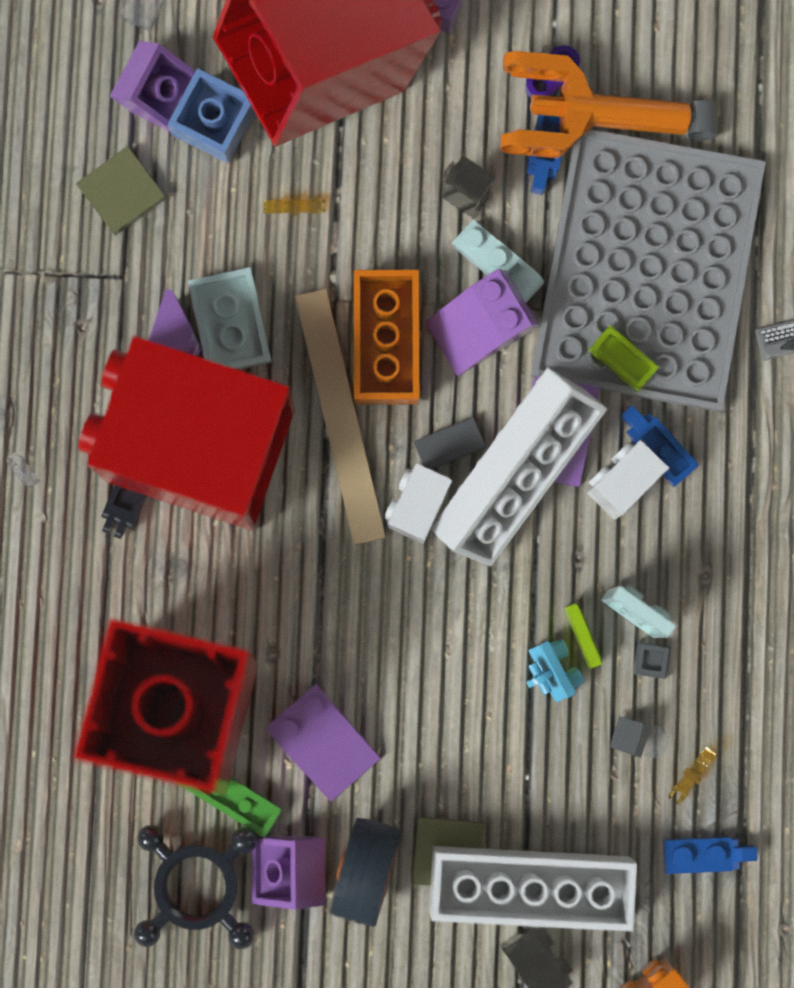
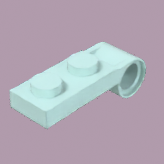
(491, 254)

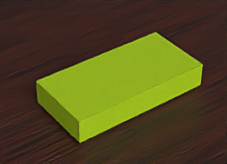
(623, 358)
(583, 635)

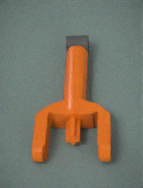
(583, 109)

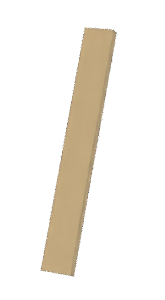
(340, 417)

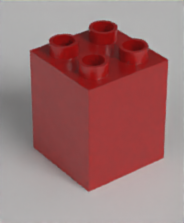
(322, 57)
(188, 431)
(167, 707)

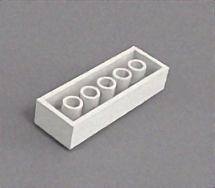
(518, 468)
(532, 888)

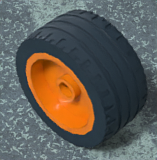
(365, 871)

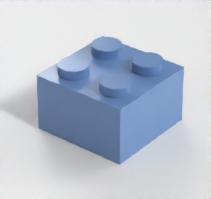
(212, 116)

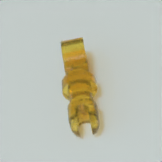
(292, 206)
(693, 775)

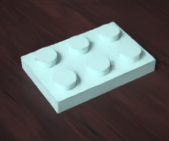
(230, 319)
(628, 604)

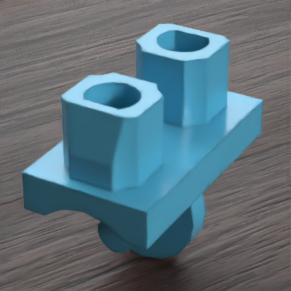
(549, 672)

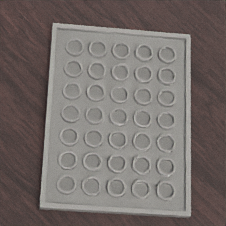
(660, 253)

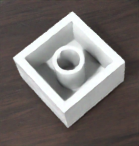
(630, 477)
(418, 503)

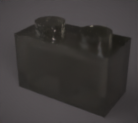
(467, 186)
(535, 961)

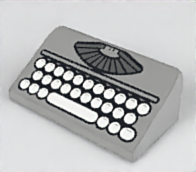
(776, 340)

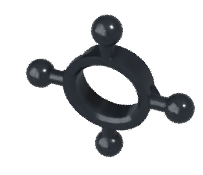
(239, 933)

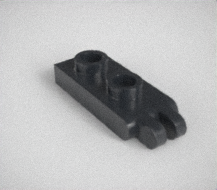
(123, 509)

